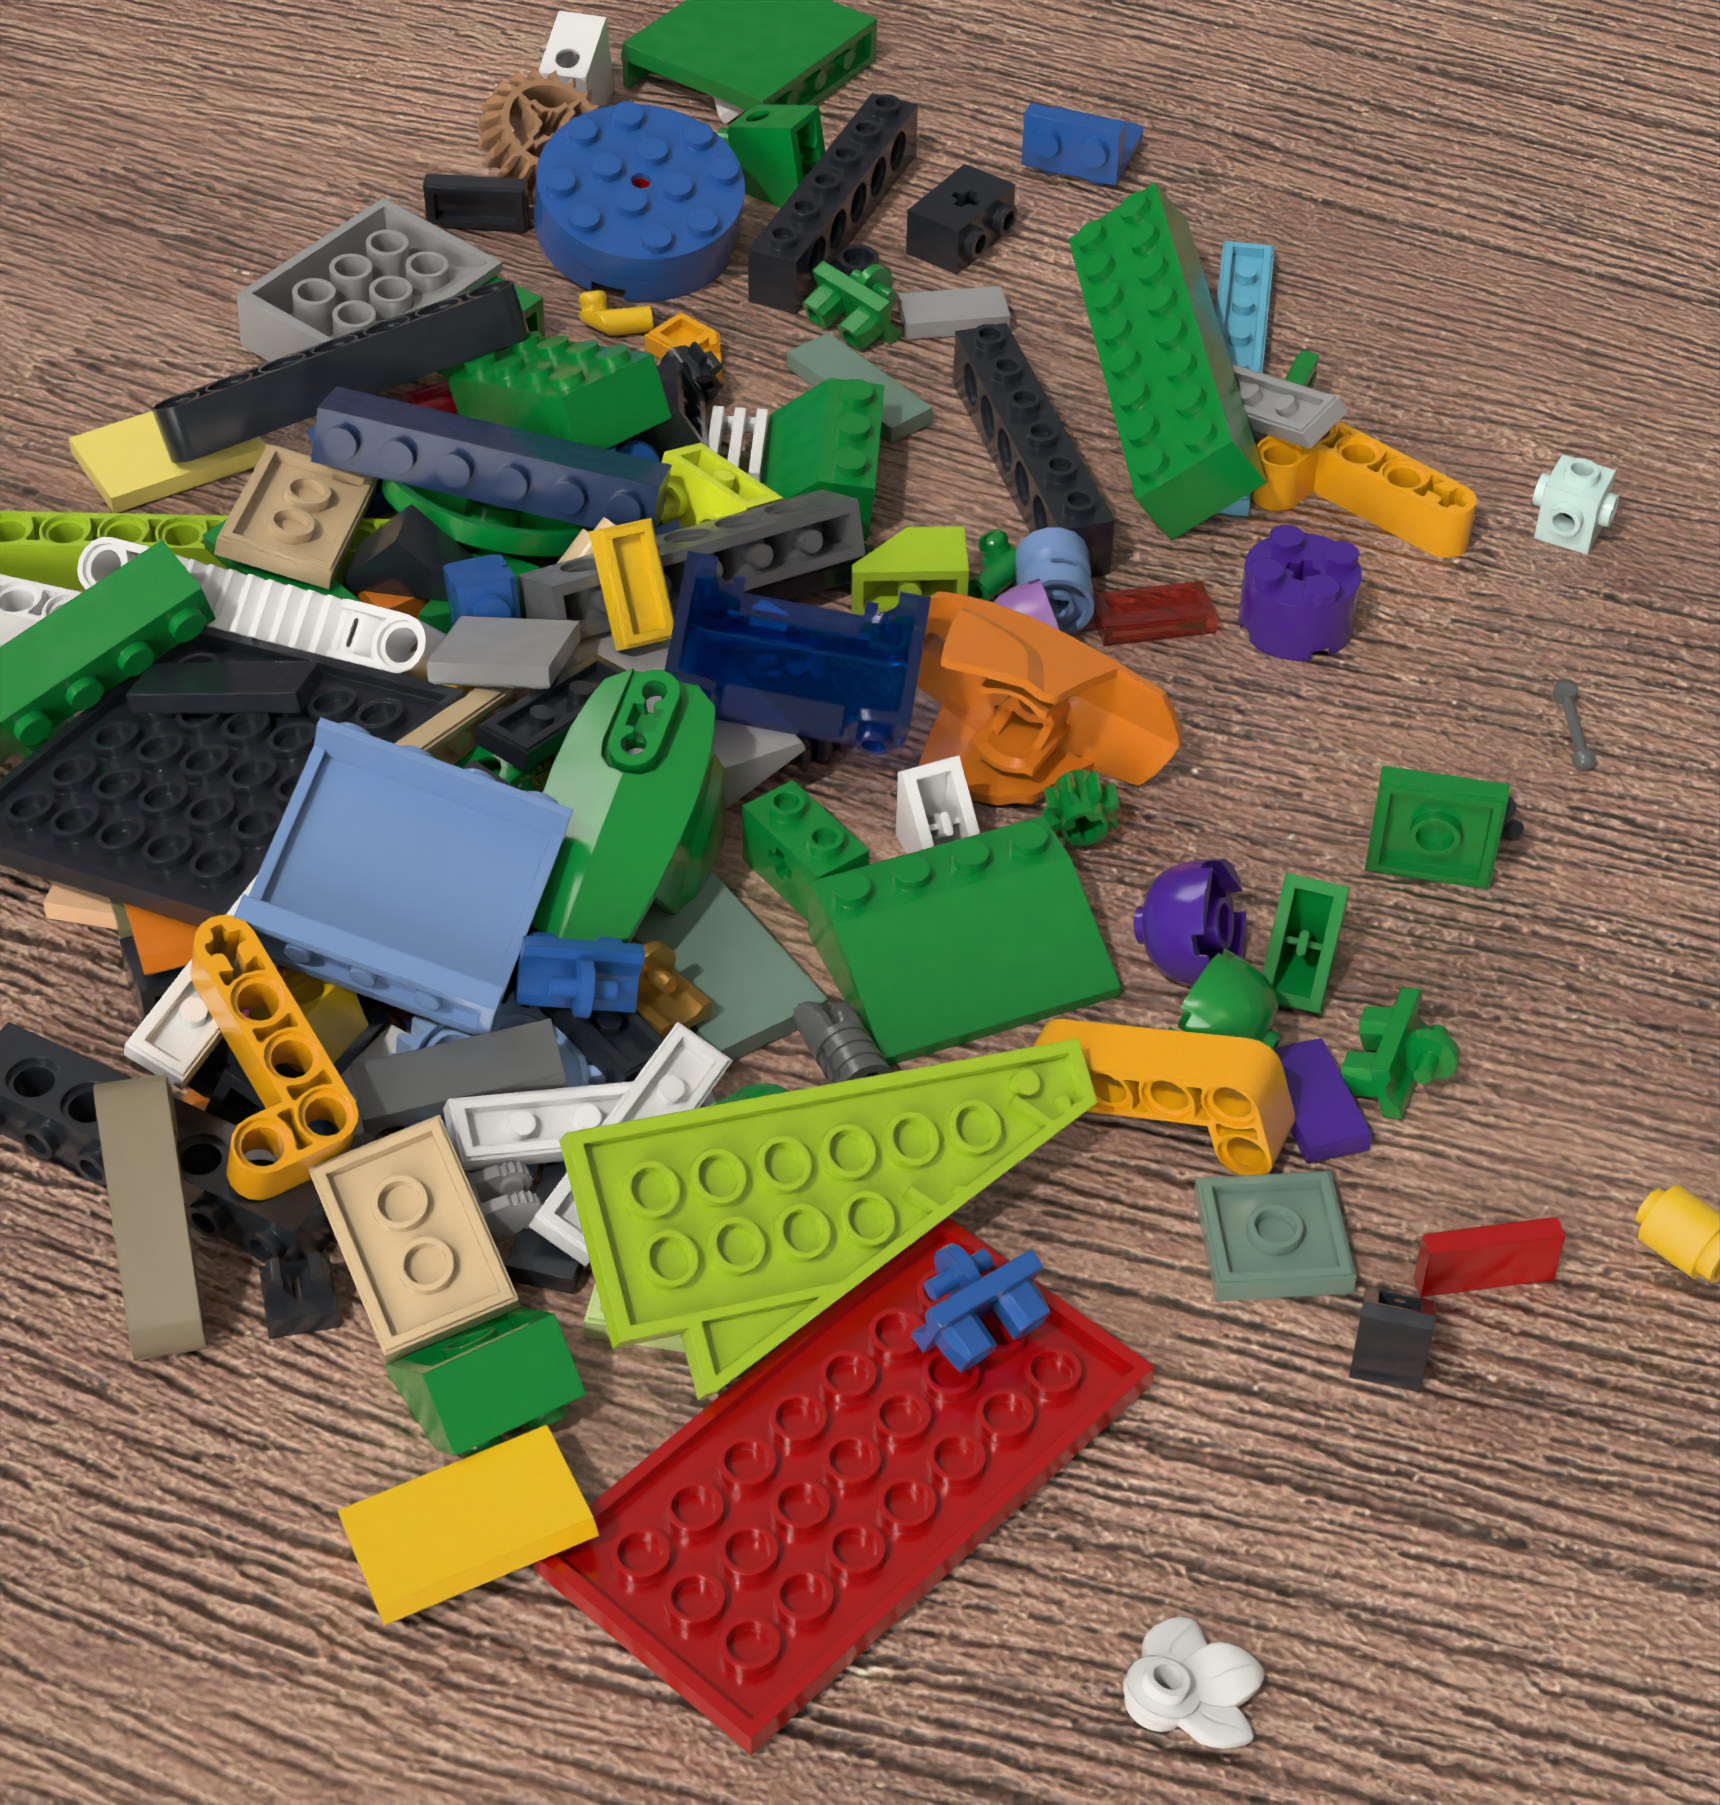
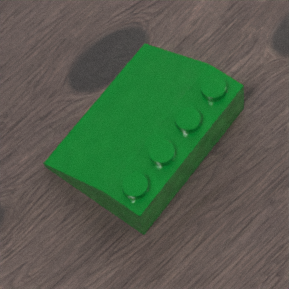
(961, 940)

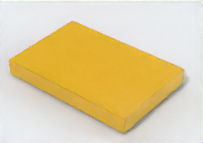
(467, 1524)

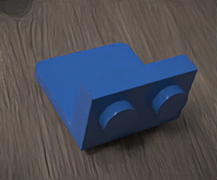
(1078, 143)

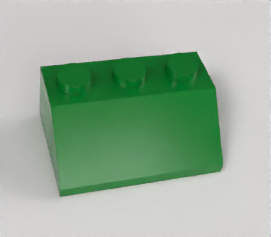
(827, 443)

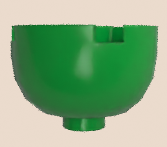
(1231, 1001)

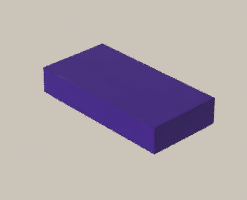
(1324, 1109)

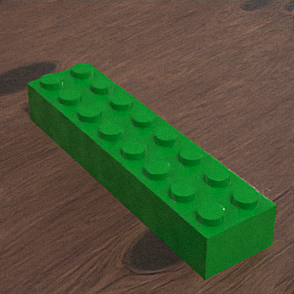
(1165, 363)

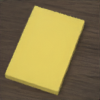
(134, 468)

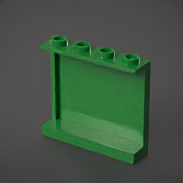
(755, 49)

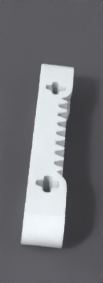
(289, 614)

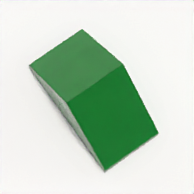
(1305, 941)

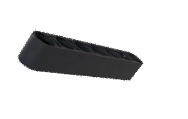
(361, 361)

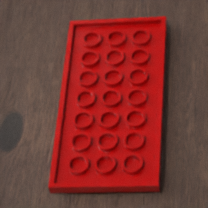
(835, 1491)

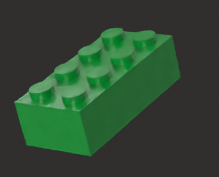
(563, 390)

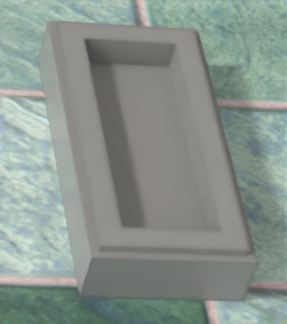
(946, 311)

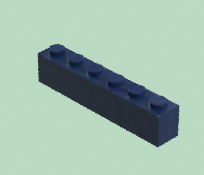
(486, 461)

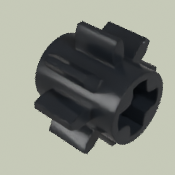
(700, 367)

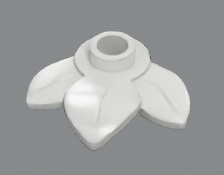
(1192, 1685)

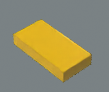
(633, 584)

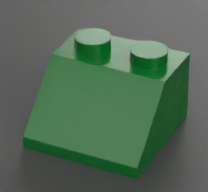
(489, 1381)

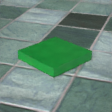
(1436, 827)

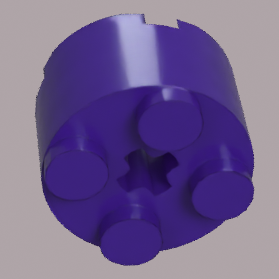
(1299, 593)

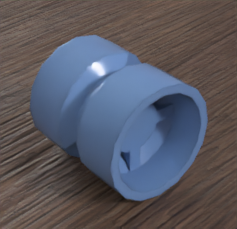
(1065, 572)

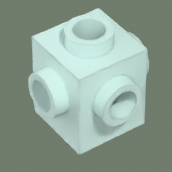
(1575, 503)

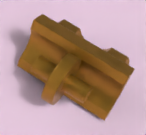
(666, 995)

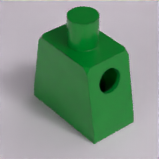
(775, 148)

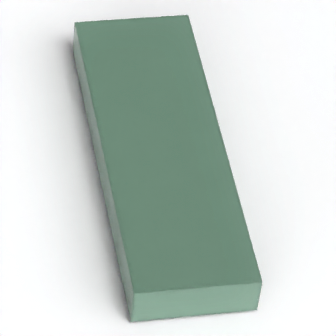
(830, 358)

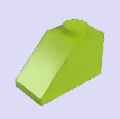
(913, 563)

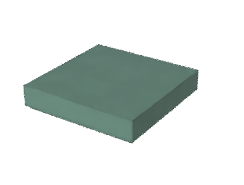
(1274, 1236)

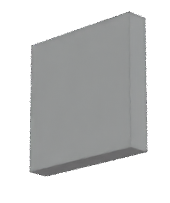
(503, 652)

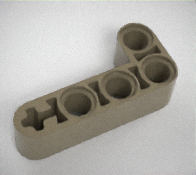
(150, 1216)

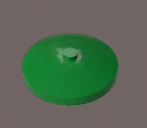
(486, 524)

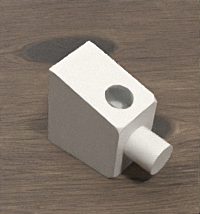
(590, 40)

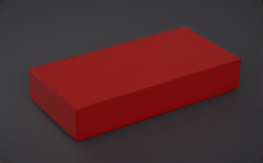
(1489, 1256)

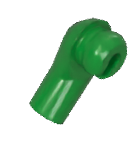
(997, 565)

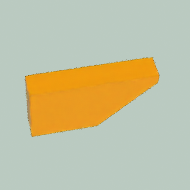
(682, 331)

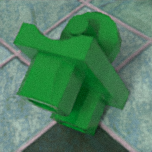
(861, 298)
(1405, 1054)

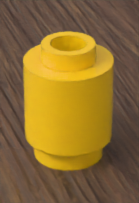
(1682, 1231)

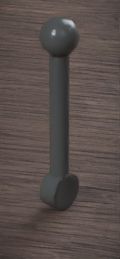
(1565, 694)

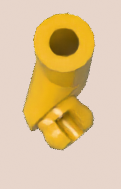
(610, 320)

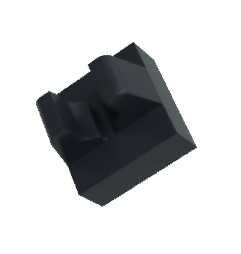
(299, 1295)

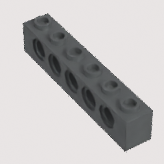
(754, 544)

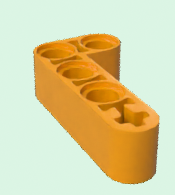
(1373, 484)
(261, 1047)
(1189, 1079)

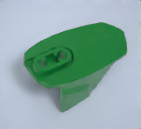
(640, 820)

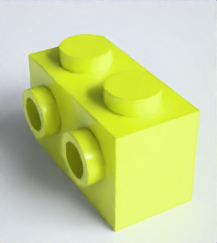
(709, 487)

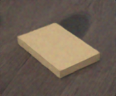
(296, 517)
(414, 1238)

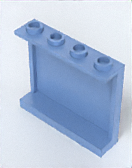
(404, 877)

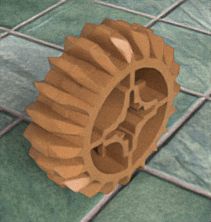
(534, 110)

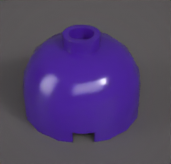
(1191, 918)

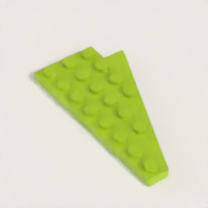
(783, 1202)

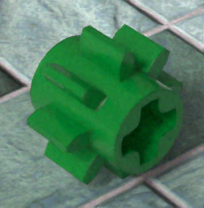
(1081, 807)

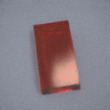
(1154, 613)

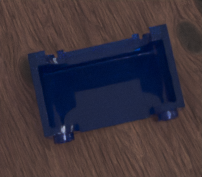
(797, 662)

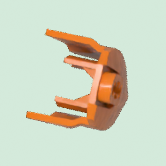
(1034, 704)

